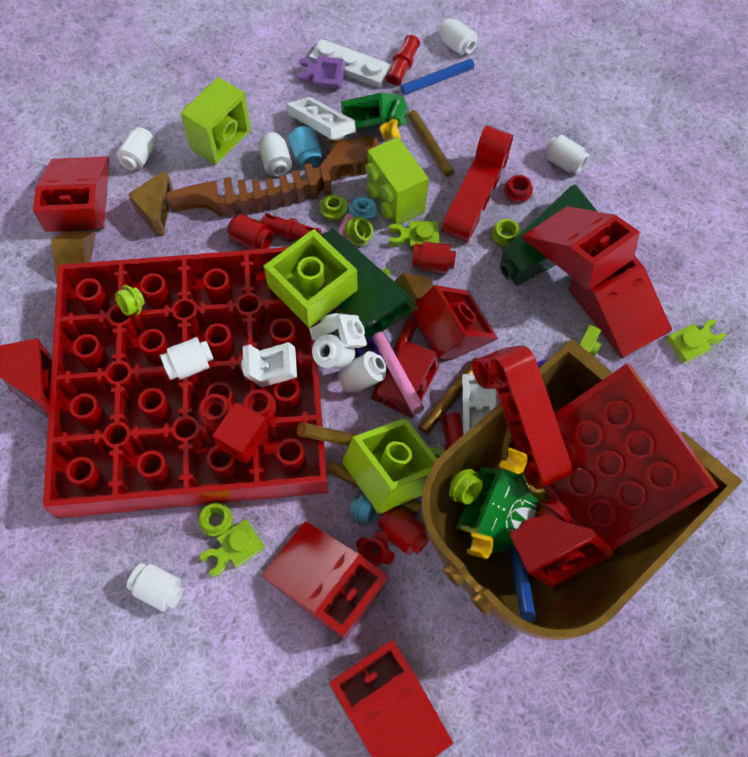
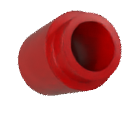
(249, 233)
(433, 257)
(404, 530)

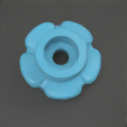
(369, 205)
(362, 509)

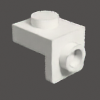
(343, 325)
(270, 364)

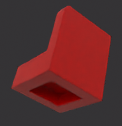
(240, 432)

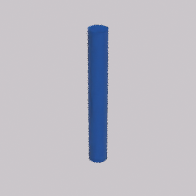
(437, 76)
(522, 585)

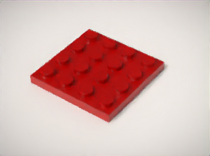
(625, 461)

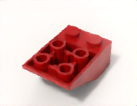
(72, 194)
(585, 243)
(624, 308)
(326, 579)
(390, 706)

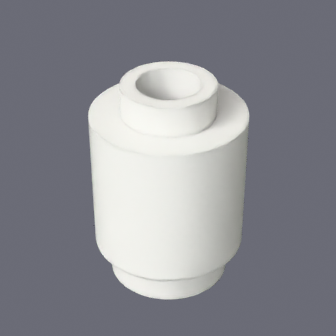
(457, 36)
(136, 149)
(274, 154)
(566, 154)
(330, 353)
(186, 358)
(362, 373)
(155, 586)

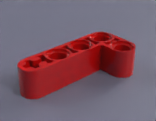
(481, 178)
(527, 412)

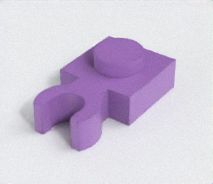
(326, 72)

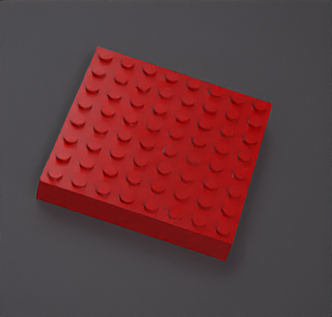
(132, 435)

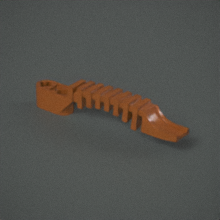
(343, 159)

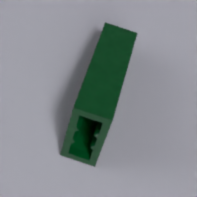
(523, 261)
(378, 299)

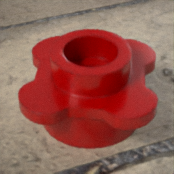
(379, 540)

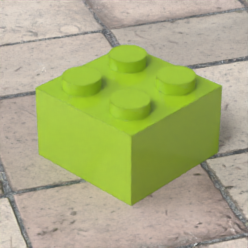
(216, 120)
(396, 181)
(311, 277)
(389, 464)

